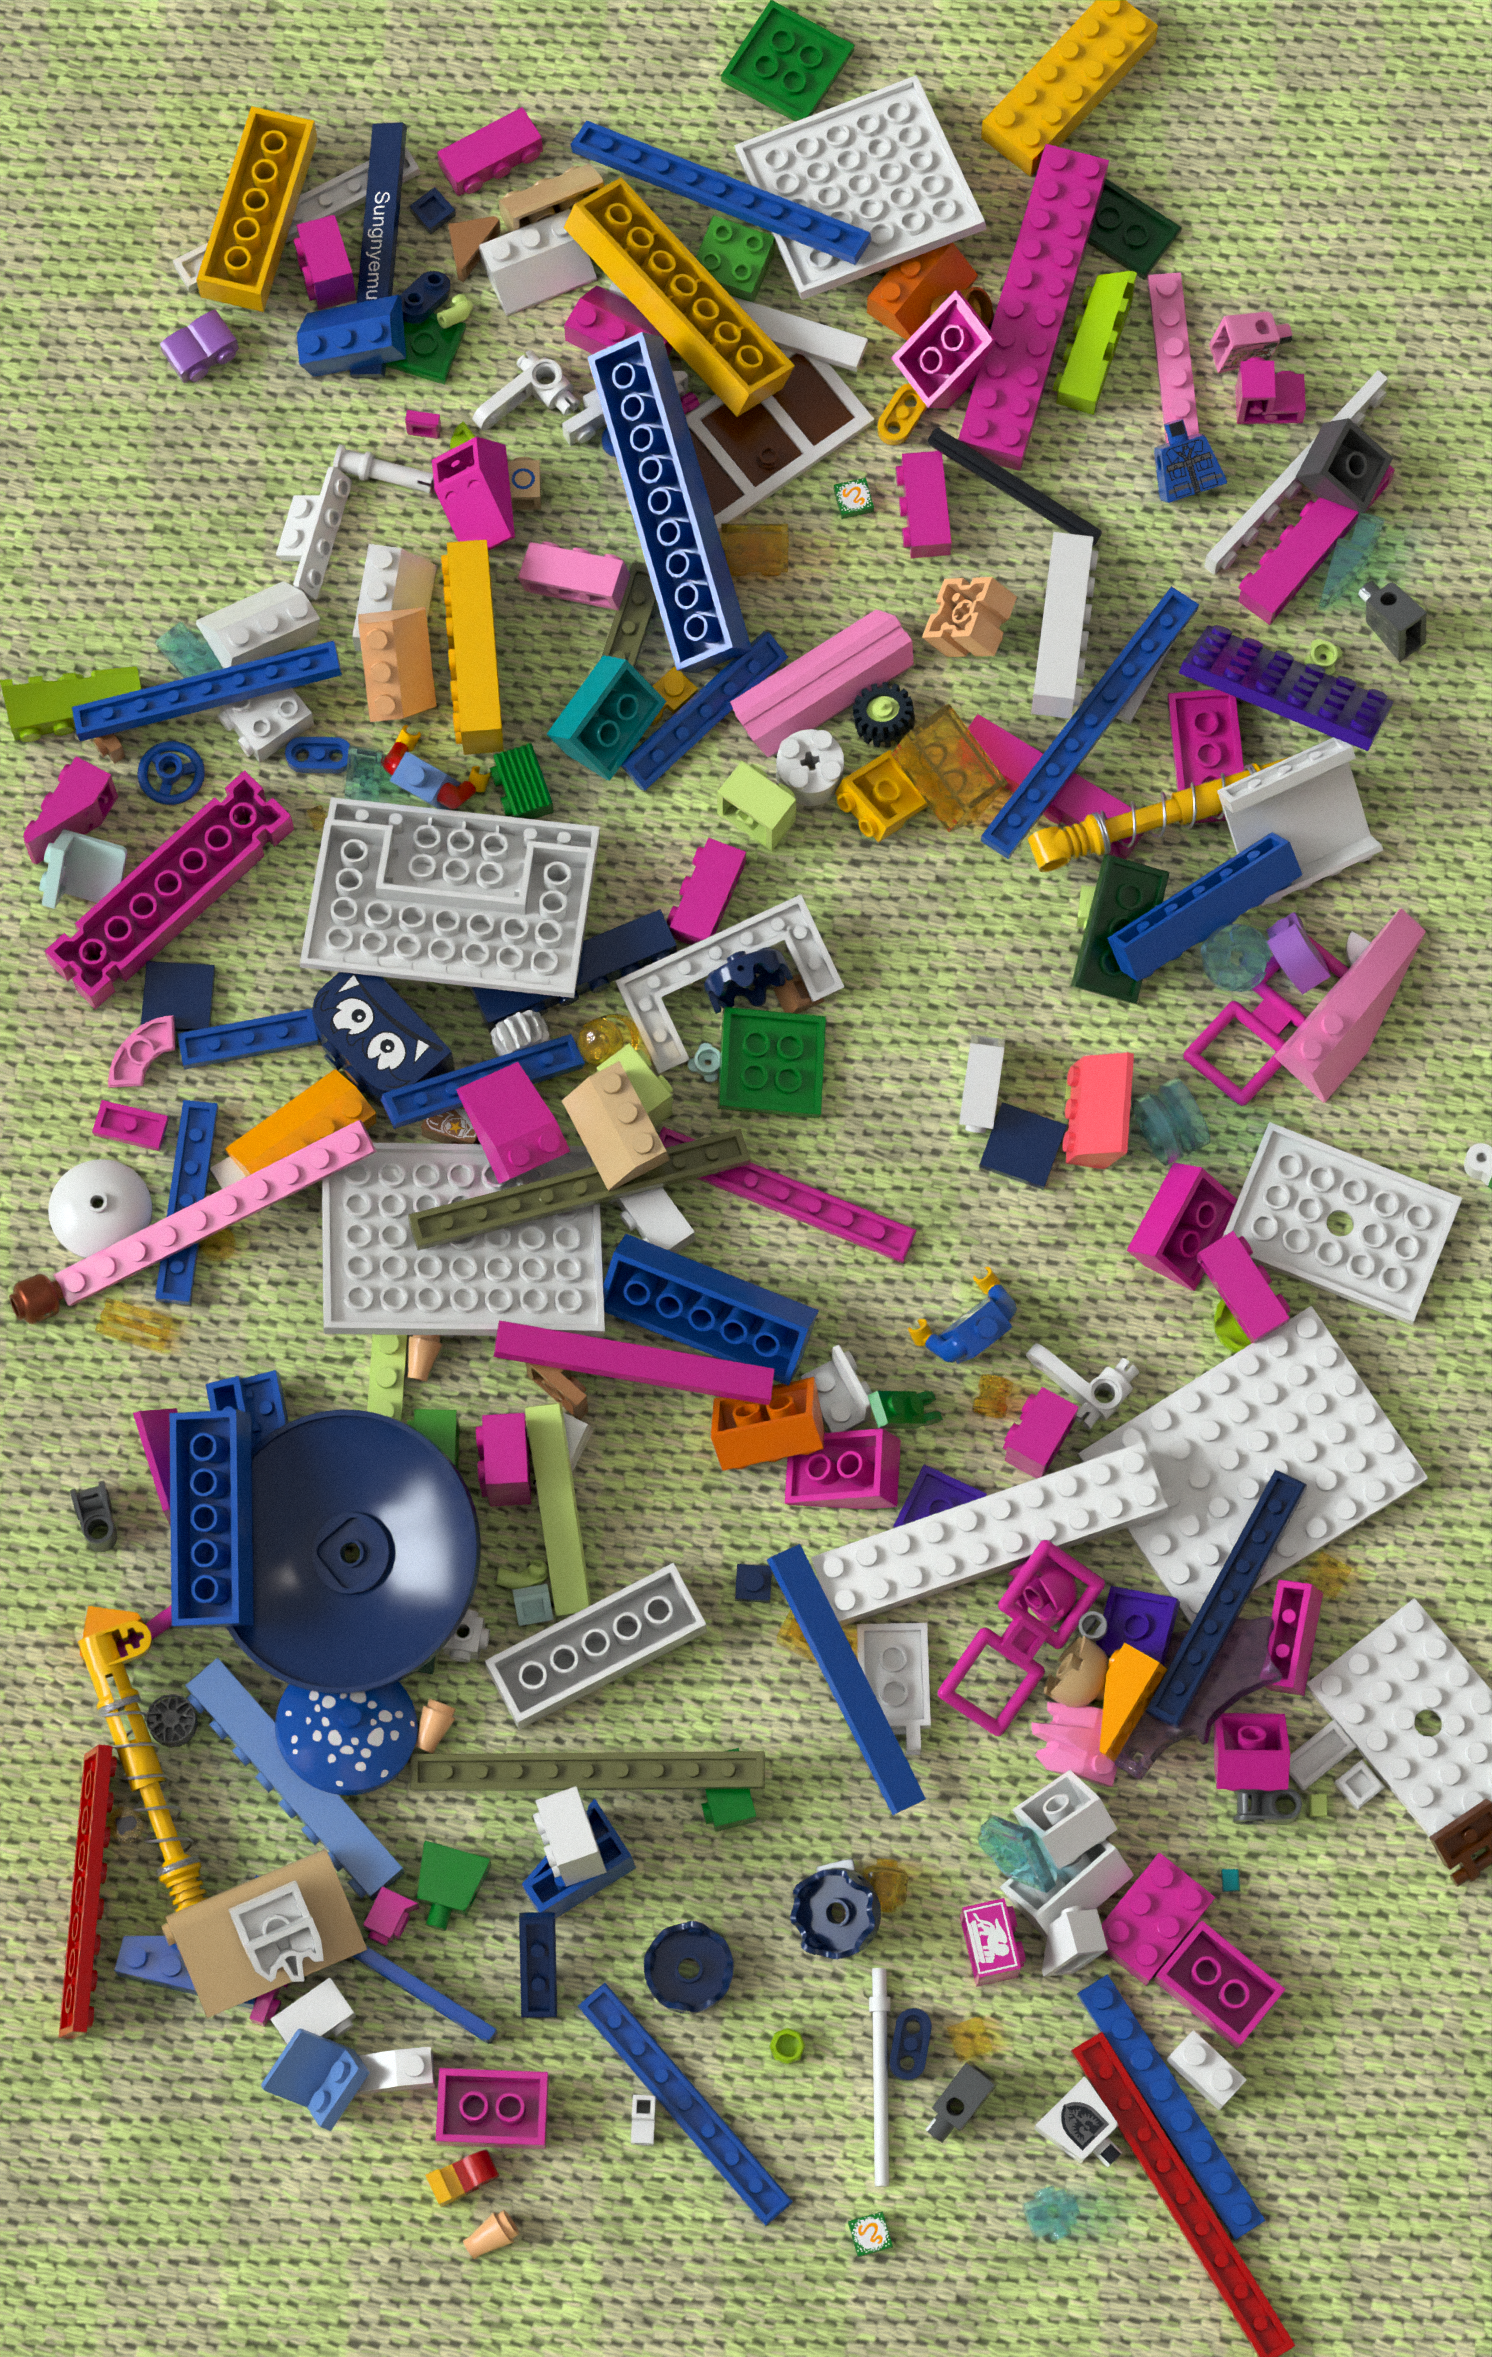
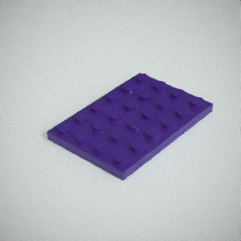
(1287, 686)

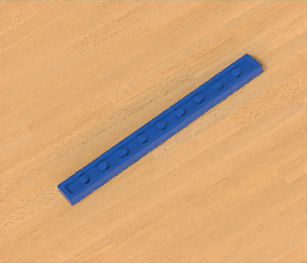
(721, 192)
(1089, 723)

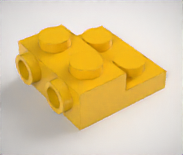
(880, 797)

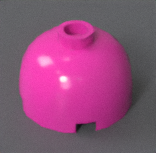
(1049, 1593)

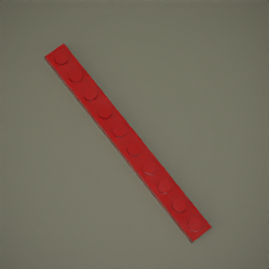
(1182, 2198)

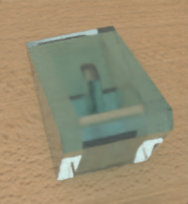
(364, 774)

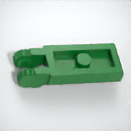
(902, 1409)

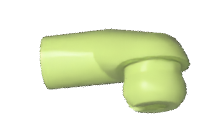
(458, 312)
(531, 1576)

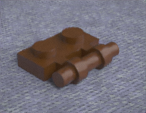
(1462, 1839)

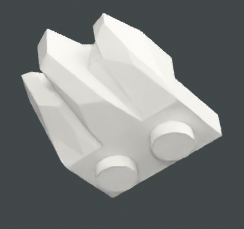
(278, 1932)

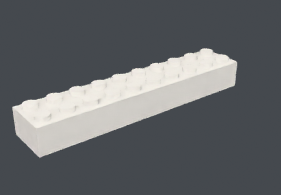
(990, 1534)

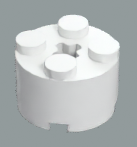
(813, 749)

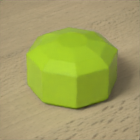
(787, 2046)

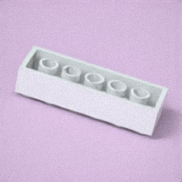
(596, 1646)

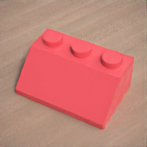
(1098, 1109)

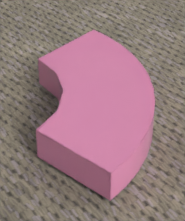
(140, 1050)

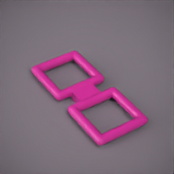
(1265, 1021)
(1021, 1638)

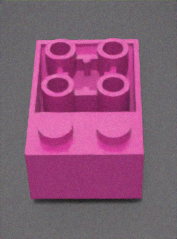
(476, 491)
(75, 805)

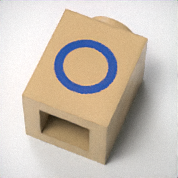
(525, 483)

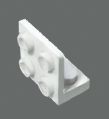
(840, 1393)

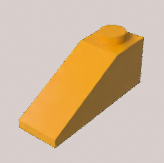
(1128, 1691)

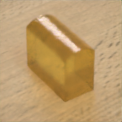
(317, 817)

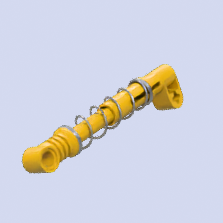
(1095, 834)
(139, 1756)

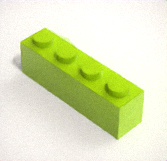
(1095, 342)
(47, 705)

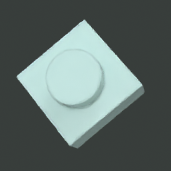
(532, 1604)

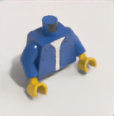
(973, 1330)

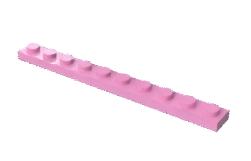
(215, 1213)

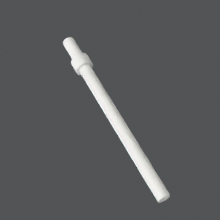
(880, 2006)

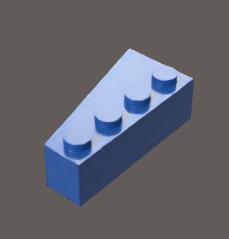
(156, 1963)

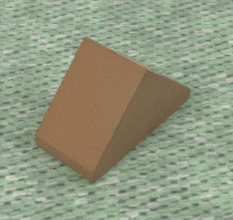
(465, 242)

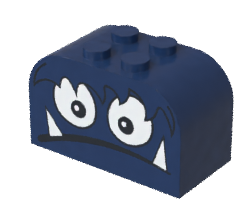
(376, 1036)

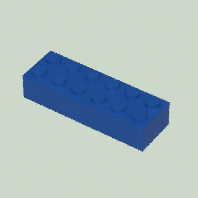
(706, 1308)
(211, 1519)

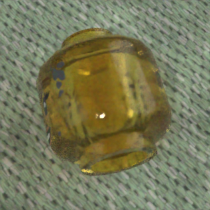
(889, 1883)

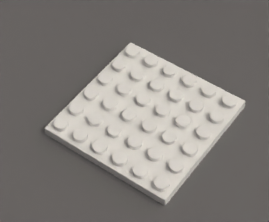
(873, 167)

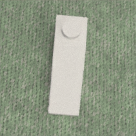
(398, 2070)

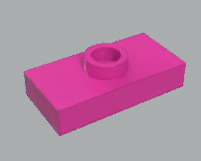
(130, 1125)

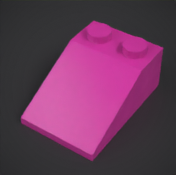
(945, 352)
(512, 1122)
(850, 1472)

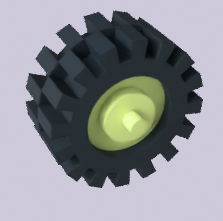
(883, 714)

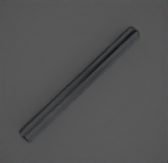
(1012, 485)

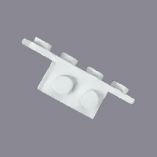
(313, 529)

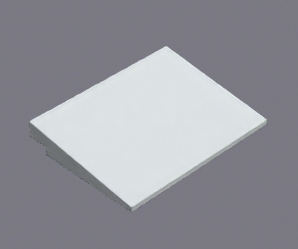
(451, 897)

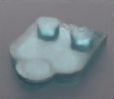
(1016, 1853)

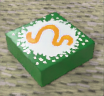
(853, 498)
(870, 2234)

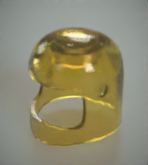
(602, 1038)

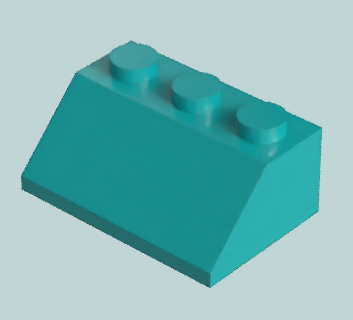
(606, 716)

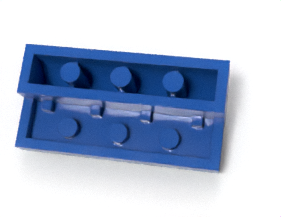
(257, 1395)

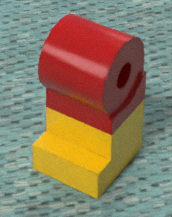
(462, 2177)

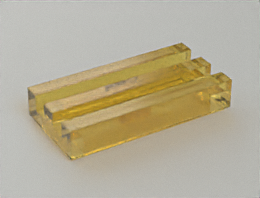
(106, 1316)

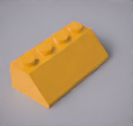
(302, 1121)

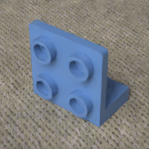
(317, 2076)

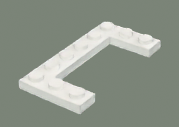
(646, 986)

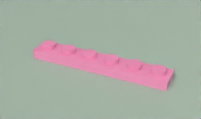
(1172, 350)

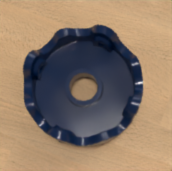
(745, 970)
(814, 1917)
(683, 1942)

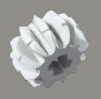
(519, 1032)

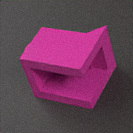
(388, 1916)

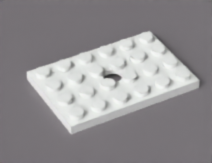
(1394, 1219)
(1381, 1689)

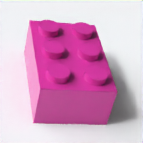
(504, 1459)
(1154, 1918)
(1219, 1984)
(492, 2108)

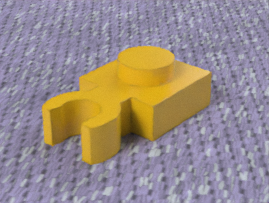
(675, 690)

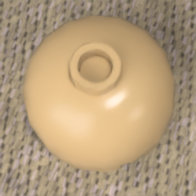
(1080, 1675)

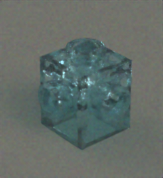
(1038, 2219)

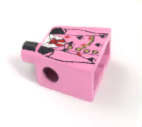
(1247, 337)

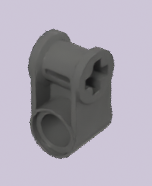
(95, 1510)
(1263, 1807)

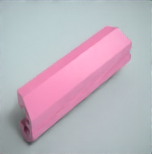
(824, 680)

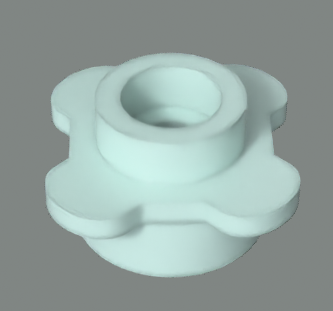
(697, 1064)

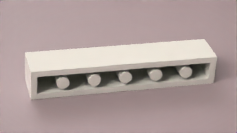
(1063, 624)

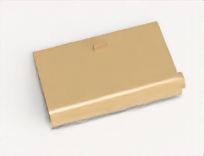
(215, 1952)

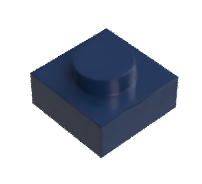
(432, 210)
(753, 1583)

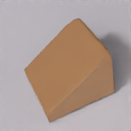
(794, 996)

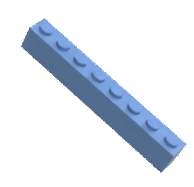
(323, 1813)

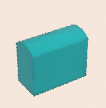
(1230, 1880)

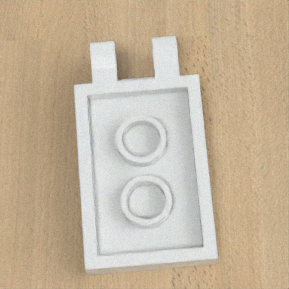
(898, 1672)

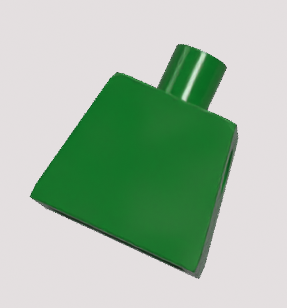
(449, 1882)

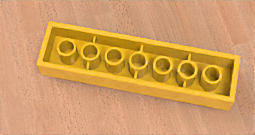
(678, 296)

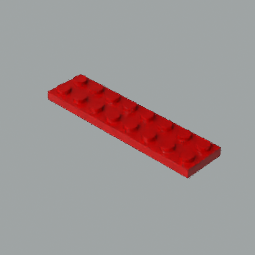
(85, 1901)

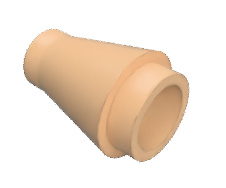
(422, 1355)
(434, 1724)
(492, 2234)

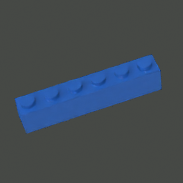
(1205, 906)

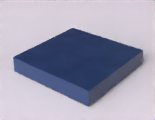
(179, 991)
(1022, 1146)

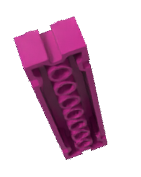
(169, 889)

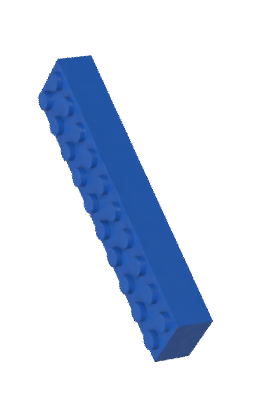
(669, 503)

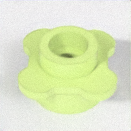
(1325, 648)

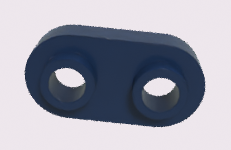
(429, 292)
(910, 2045)

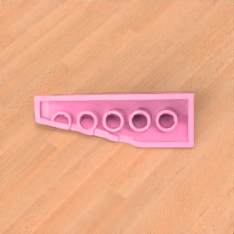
(1351, 1013)

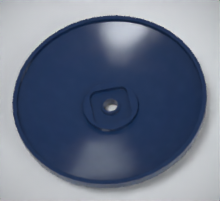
(418, 1534)

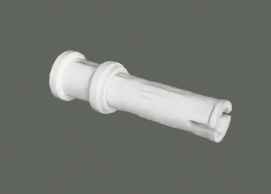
(368, 467)

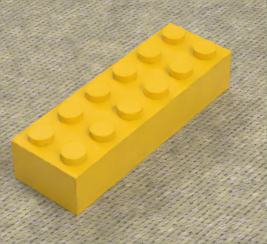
(1069, 82)
(257, 209)
(472, 647)

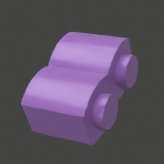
(199, 347)

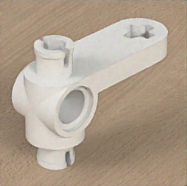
(554, 395)
(1113, 1380)

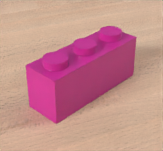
(490, 152)
(924, 504)
(706, 892)
(1244, 1286)
(1293, 1637)

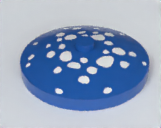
(346, 1739)

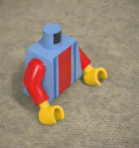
(427, 781)

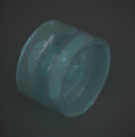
(1170, 1121)

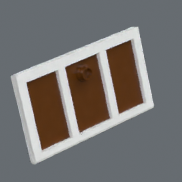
(775, 440)

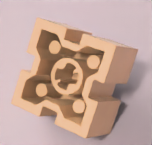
(969, 617)

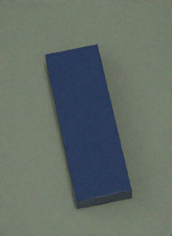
(538, 1964)

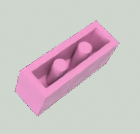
(574, 575)

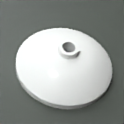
(90, 1229)

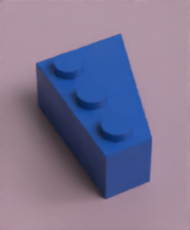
(551, 1893)

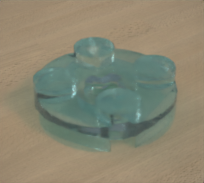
(1217, 954)

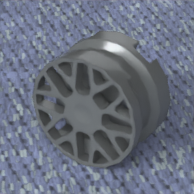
(172, 1721)

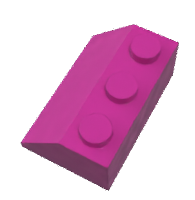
(605, 320)
(1182, 1220)
(155, 1438)

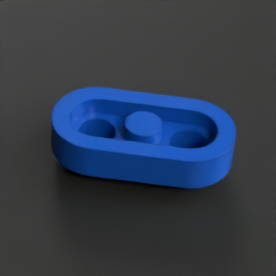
(319, 752)

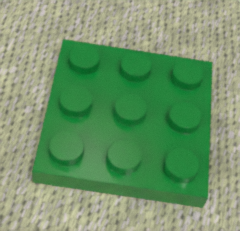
(787, 62)
(771, 1062)

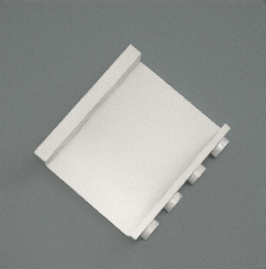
(1309, 804)

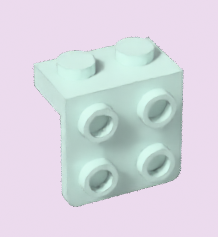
(81, 868)

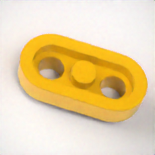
(900, 415)

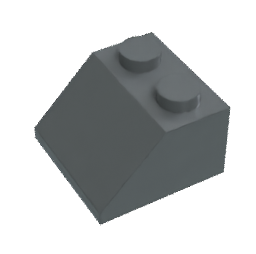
(1344, 465)

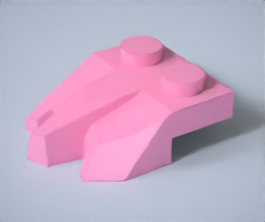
(1074, 1743)

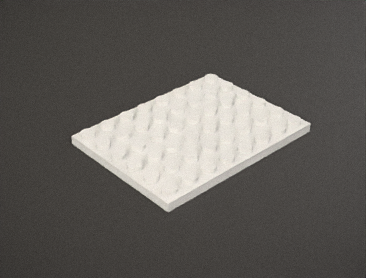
(522, 1274)
(1219, 1439)

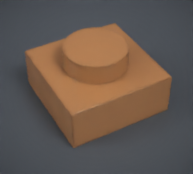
(109, 746)

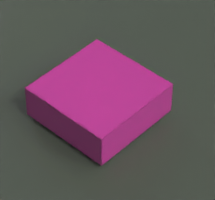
(423, 424)

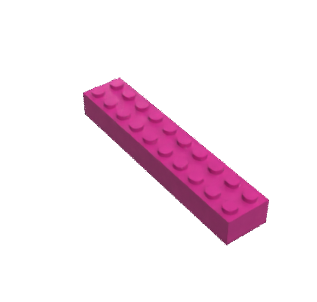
(1034, 305)

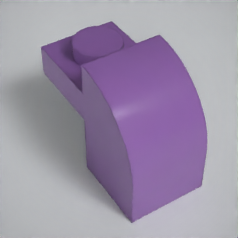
(1296, 953)

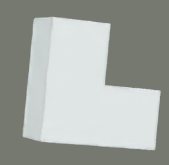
(643, 2120)

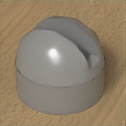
(1087, 1622)

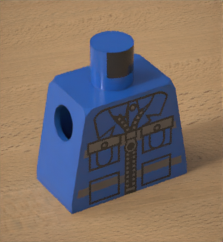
(1185, 464)

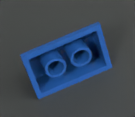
(352, 336)

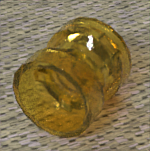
(992, 1396)

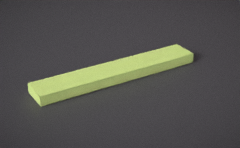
(558, 1508)

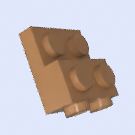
(561, 1387)

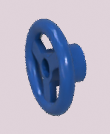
(166, 761)

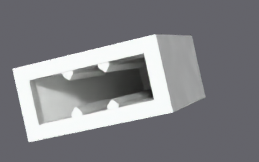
(982, 1083)

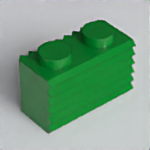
(522, 783)

